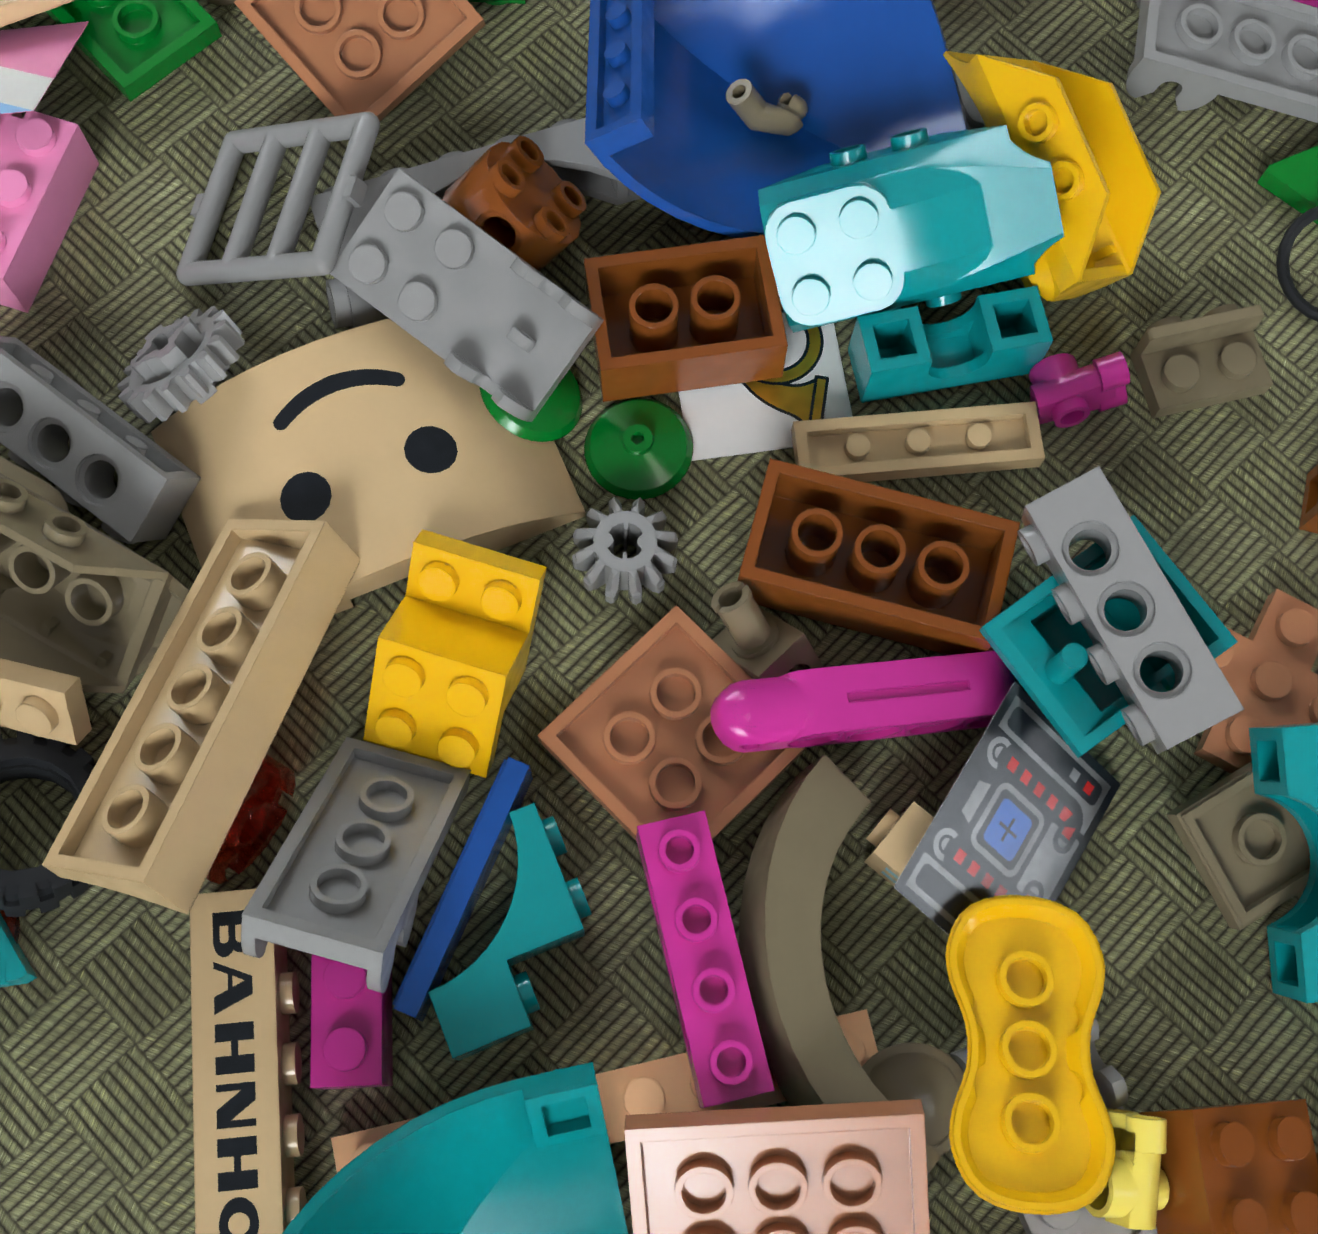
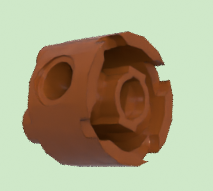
(520, 201)

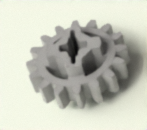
(180, 364)

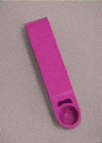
(861, 702)

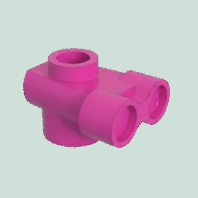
(1069, 392)

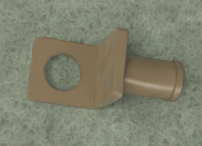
(756, 638)

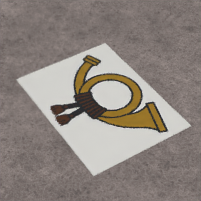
(761, 413)

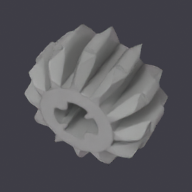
(625, 528)

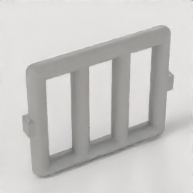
(271, 143)

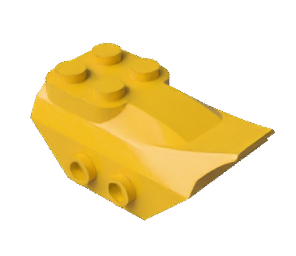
(1095, 160)

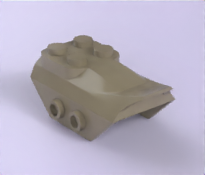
(75, 593)

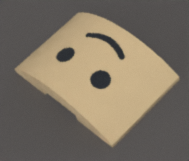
(372, 443)

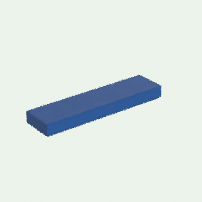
(463, 889)

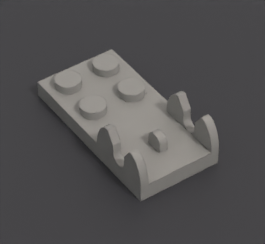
(1229, 49)
(465, 296)
(357, 859)

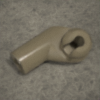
(763, 116)

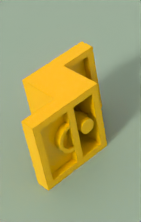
(453, 652)

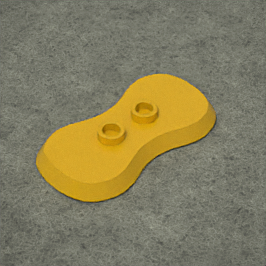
(1028, 1106)

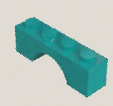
(1288, 774)

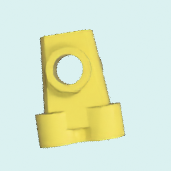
(1136, 1181)

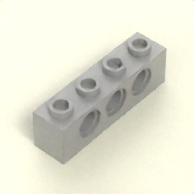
(150, 480)
(1092, 512)

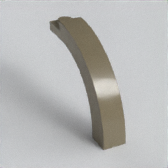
(783, 941)

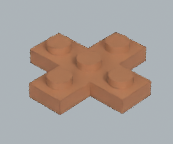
(1269, 678)

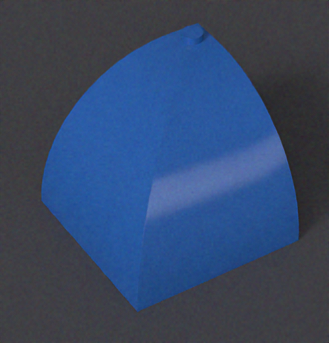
(677, 143)

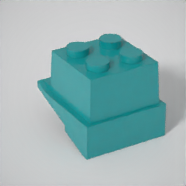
(1053, 660)

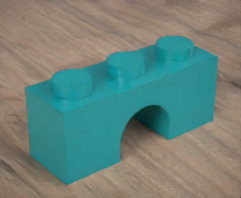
(992, 341)

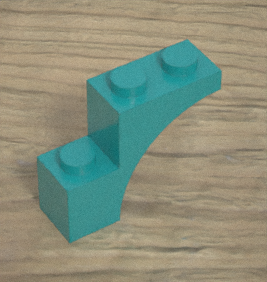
(487, 1000)

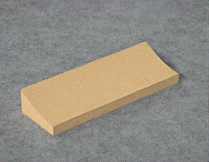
(205, 712)

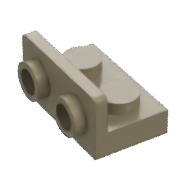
(1201, 360)

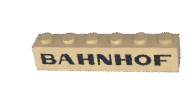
(242, 1075)

